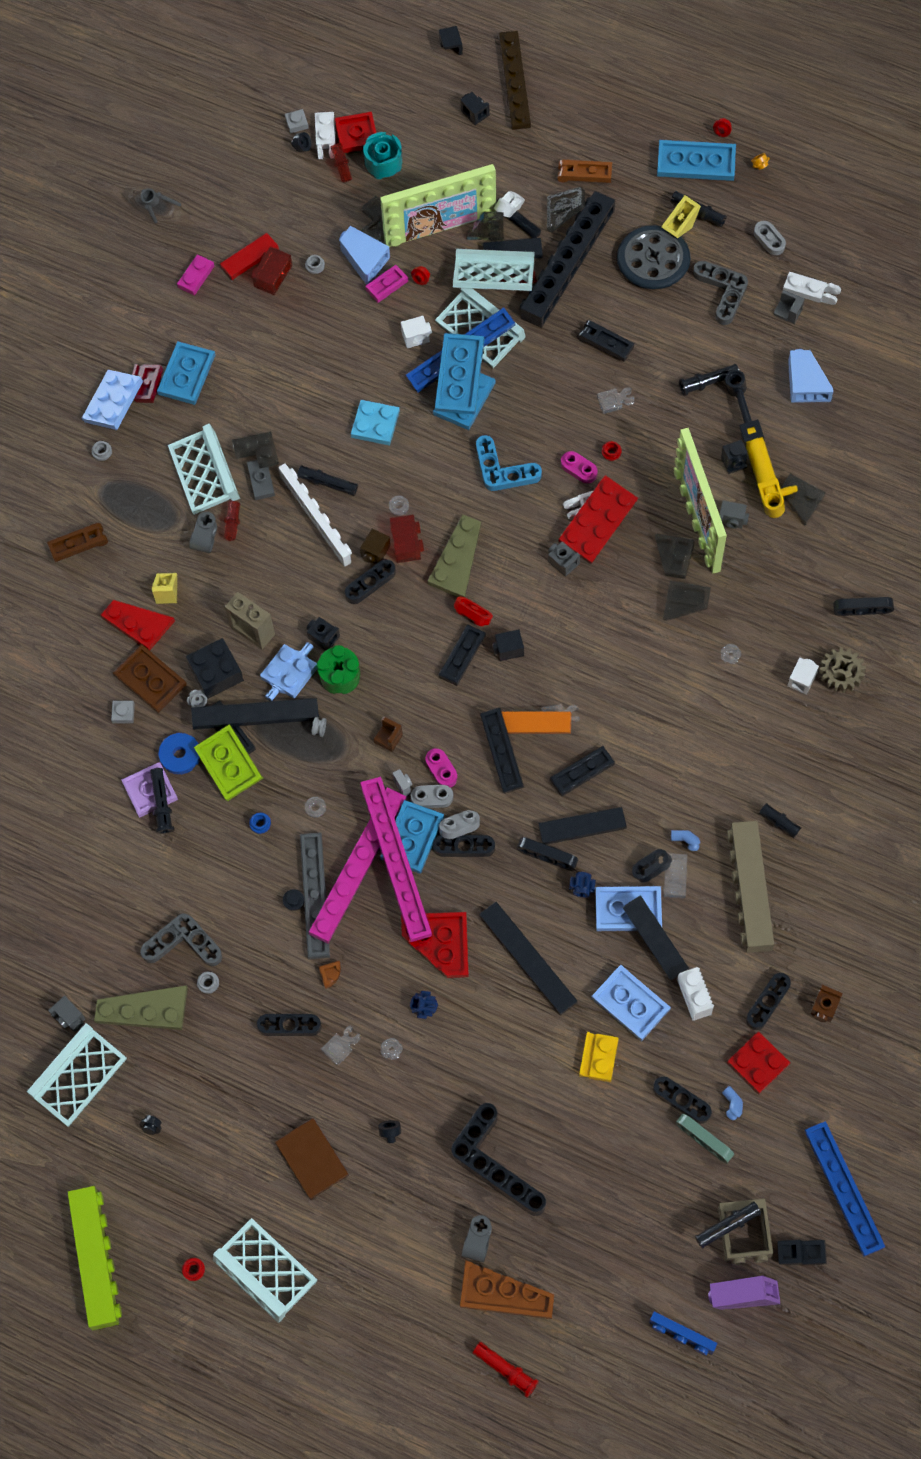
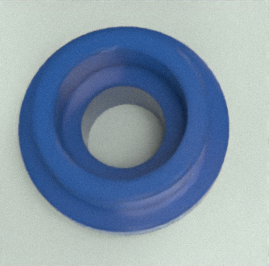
(260, 817)

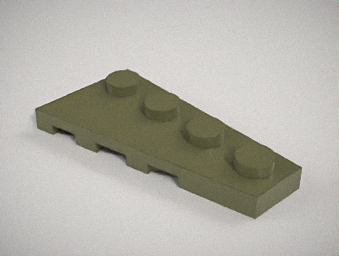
(456, 561)
(147, 1009)

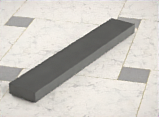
(314, 890)

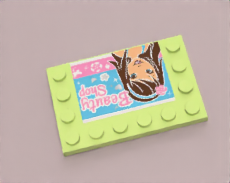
(438, 205)
(699, 501)

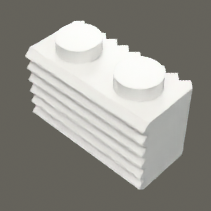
(695, 993)

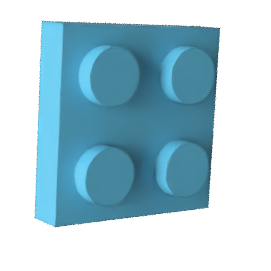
(375, 422)

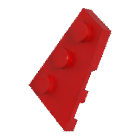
(137, 623)

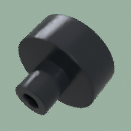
(301, 142)
(389, 1130)

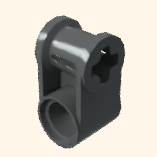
(203, 536)
(477, 1242)

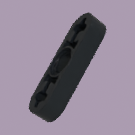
(371, 573)
(863, 606)
(480, 839)
(547, 854)
(766, 992)
(294, 1032)
(681, 1090)

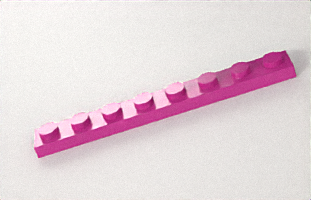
(395, 859)
(351, 876)

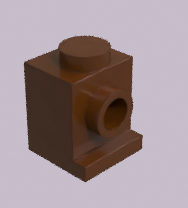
(829, 996)

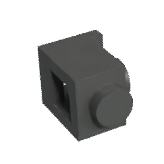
(733, 514)
(566, 563)
(67, 1014)

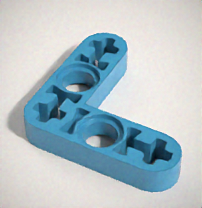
(500, 475)

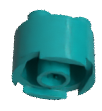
(382, 155)

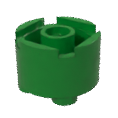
(330, 668)

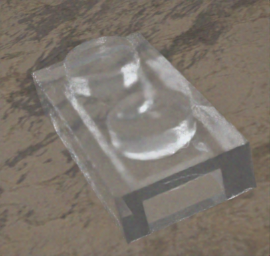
(676, 876)

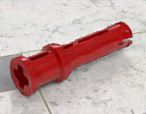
(514, 1375)

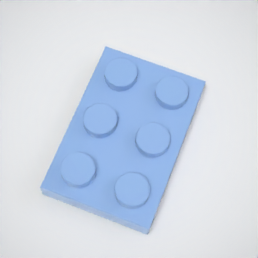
(112, 399)
(610, 901)
(631, 1003)

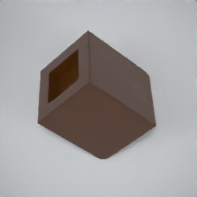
(389, 734)

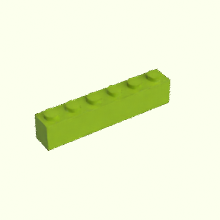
(93, 1258)

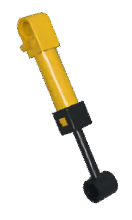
(757, 451)

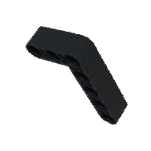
(493, 1167)

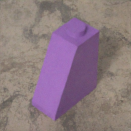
(744, 1293)

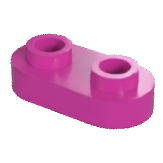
(578, 466)
(441, 767)

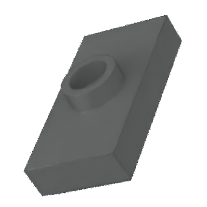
(260, 481)

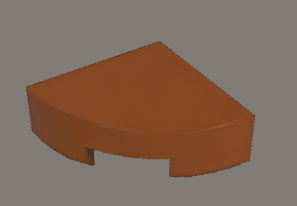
(330, 973)

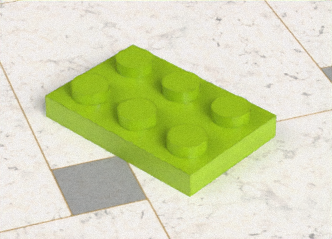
(228, 762)

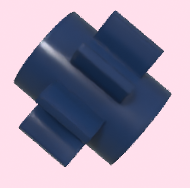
(582, 884)
(423, 1004)

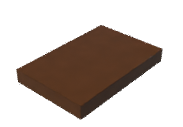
(149, 678)
(311, 1158)

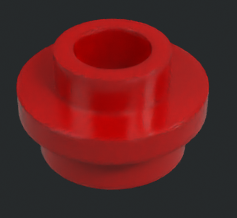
(722, 127)
(420, 275)
(614, 446)
(193, 1262)

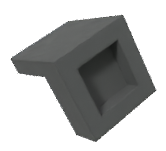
(789, 307)

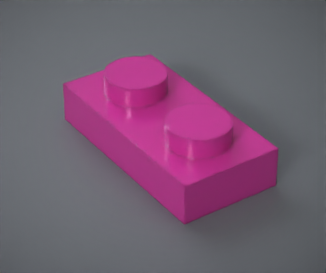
(195, 275)
(386, 283)

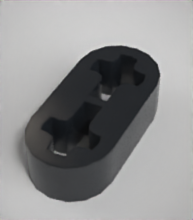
(652, 865)

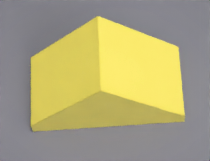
(682, 217)
(165, 588)

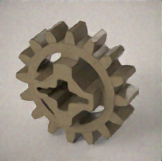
(842, 661)

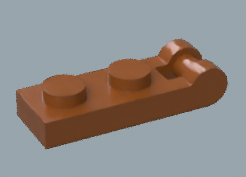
(584, 171)

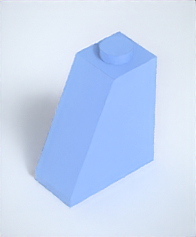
(364, 253)
(807, 378)

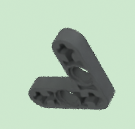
(731, 288)
(179, 935)

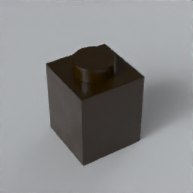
(375, 546)

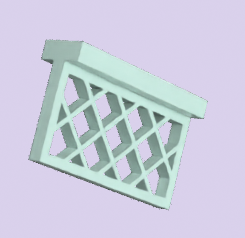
(492, 261)
(487, 309)
(220, 468)
(60, 1065)
(247, 1280)

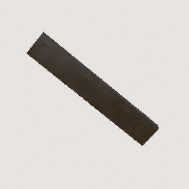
(515, 80)

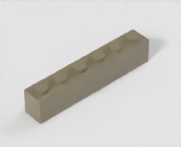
(751, 885)

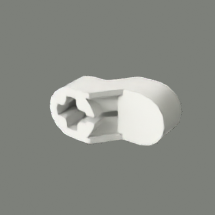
(509, 203)

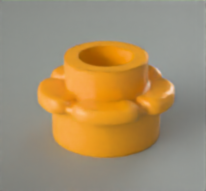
(760, 161)

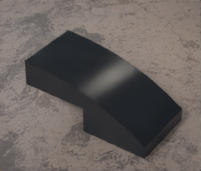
(802, 1252)

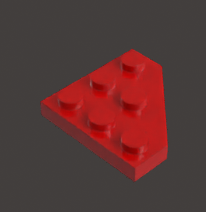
(448, 944)

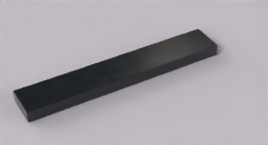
(254, 713)
(528, 958)

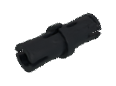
(780, 820)

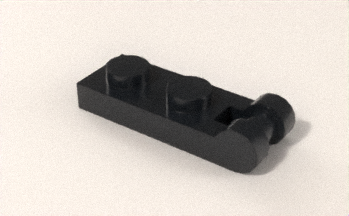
(605, 340)

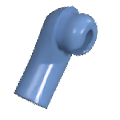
(687, 836)
(736, 1103)

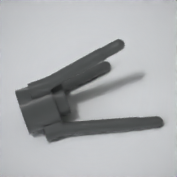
(151, 200)

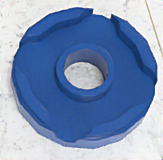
(176, 742)

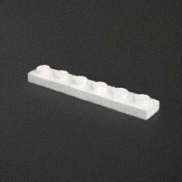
(311, 508)

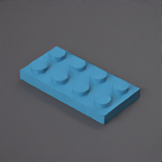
(696, 160)
(459, 373)

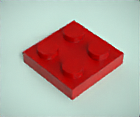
(355, 130)
(758, 1063)

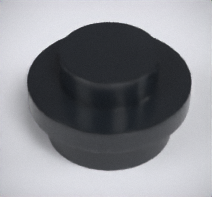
(293, 900)
(151, 1125)

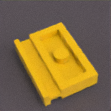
(598, 1057)

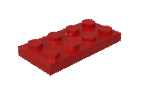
(598, 519)

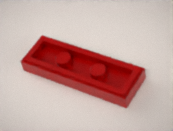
(247, 256)

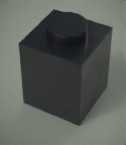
(508, 645)

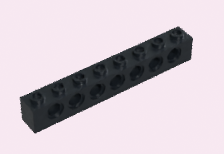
(539, 312)

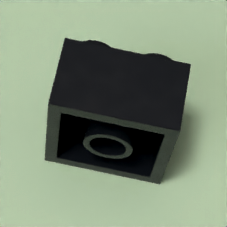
(214, 668)

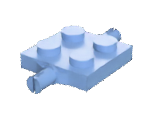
(289, 671)

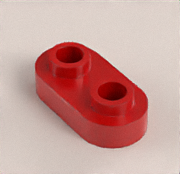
(473, 611)

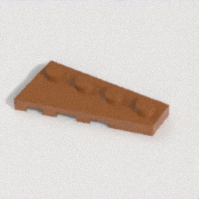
(502, 1294)

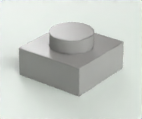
(296, 121)
(123, 712)
(402, 782)

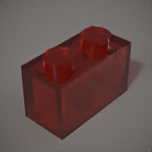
(271, 270)
(405, 538)

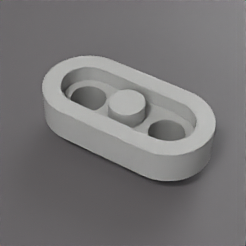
(770, 239)
(432, 797)
(459, 824)

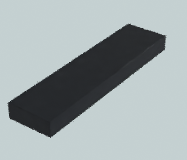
(502, 750)
(582, 826)
(655, 937)

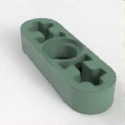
(704, 1138)

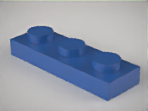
(682, 1334)

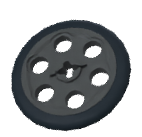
(665, 277)

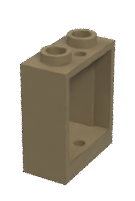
(252, 623)
(739, 1258)

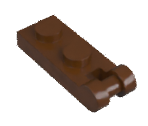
(77, 542)

